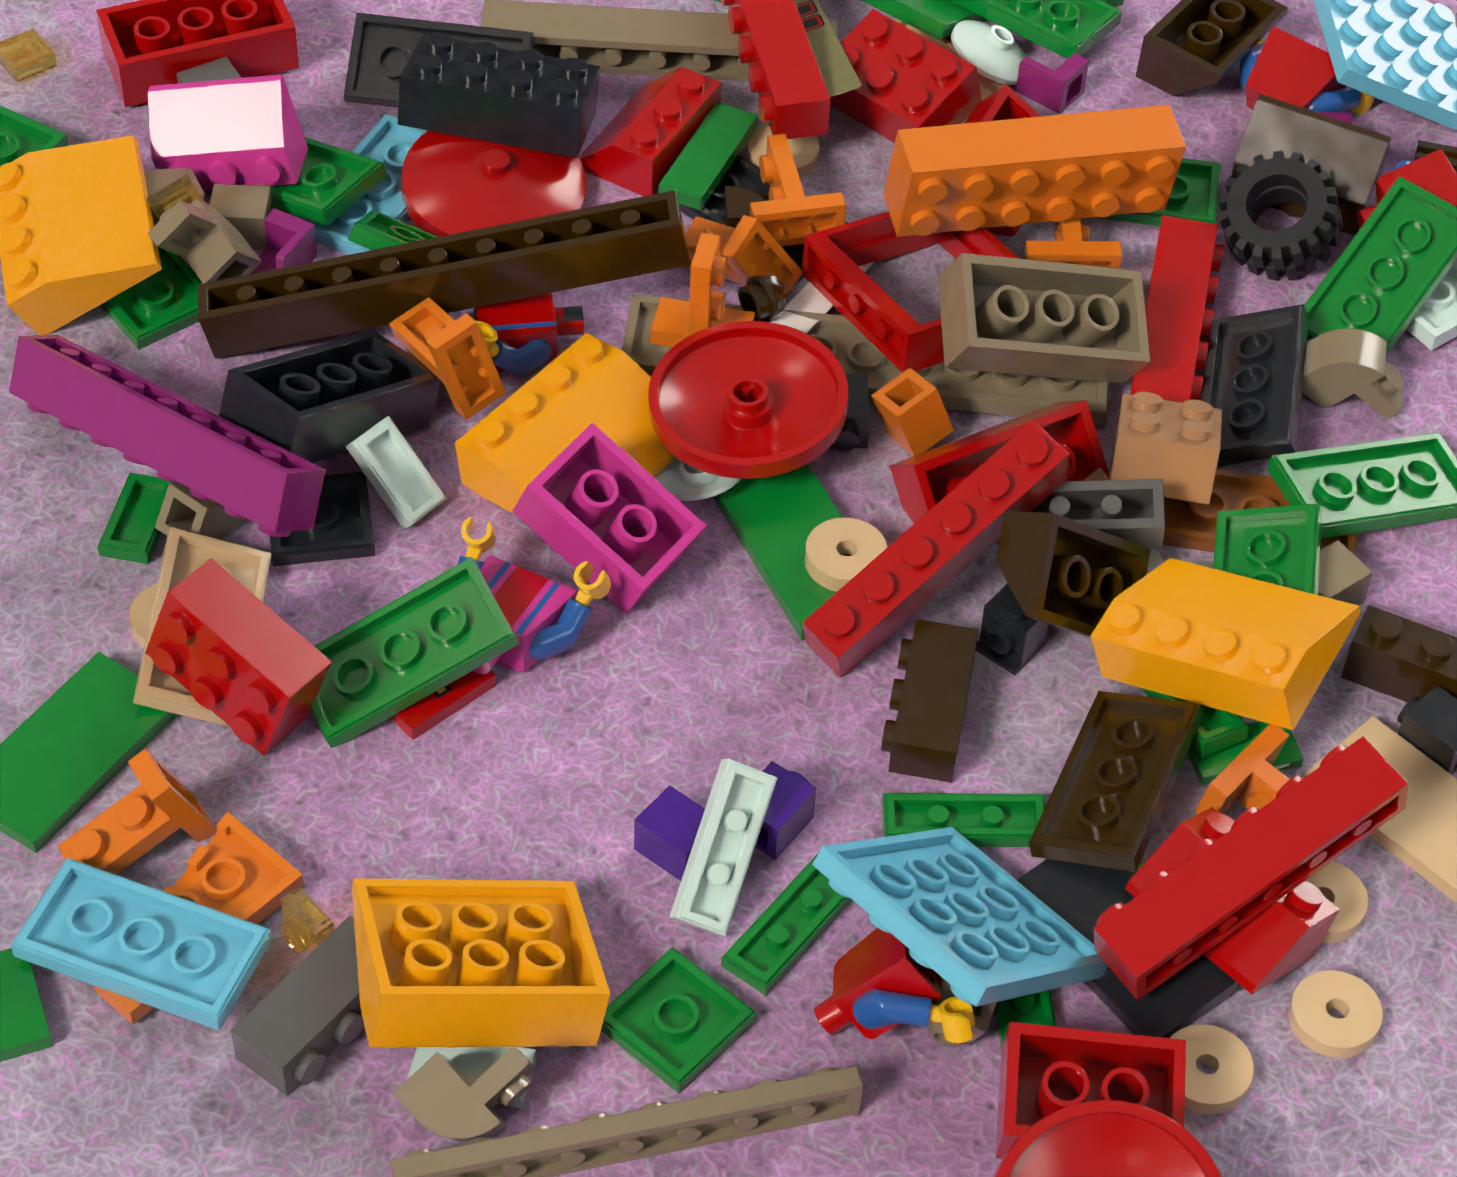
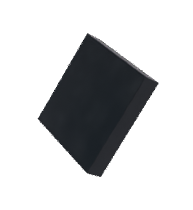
(340, 525)

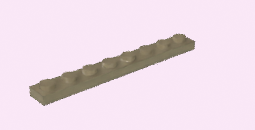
(647, 1131)

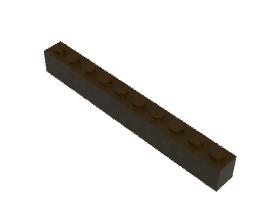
(452, 270)

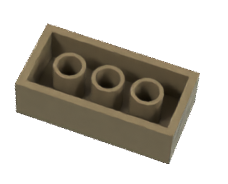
(1043, 318)

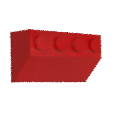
(935, 473)

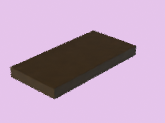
(1116, 781)

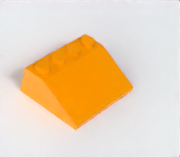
(74, 229)
(550, 411)
(1222, 640)
(476, 964)

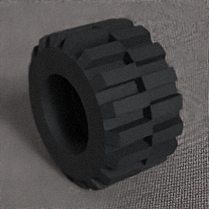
(1272, 183)

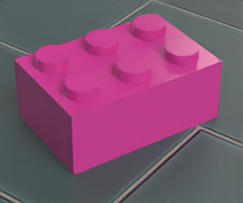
(609, 512)

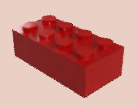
(158, 38)

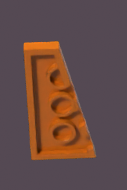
(230, 875)

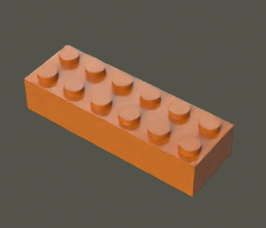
(1032, 170)

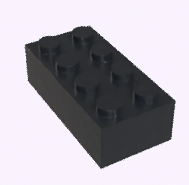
(498, 94)
(330, 394)

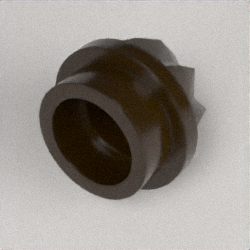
(764, 296)

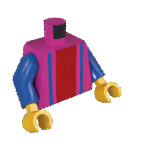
(539, 610)

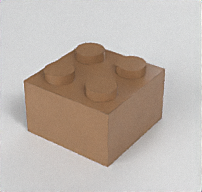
(1168, 444)

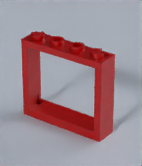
(833, 268)

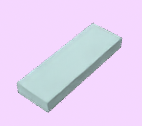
(723, 847)

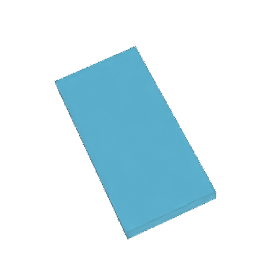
(386, 144)
(142, 943)

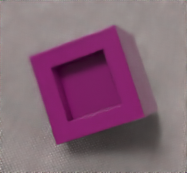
(1050, 87)
(288, 242)

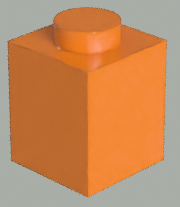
(912, 412)

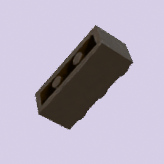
(930, 700)

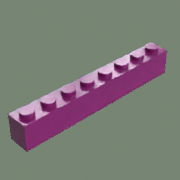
(168, 434)

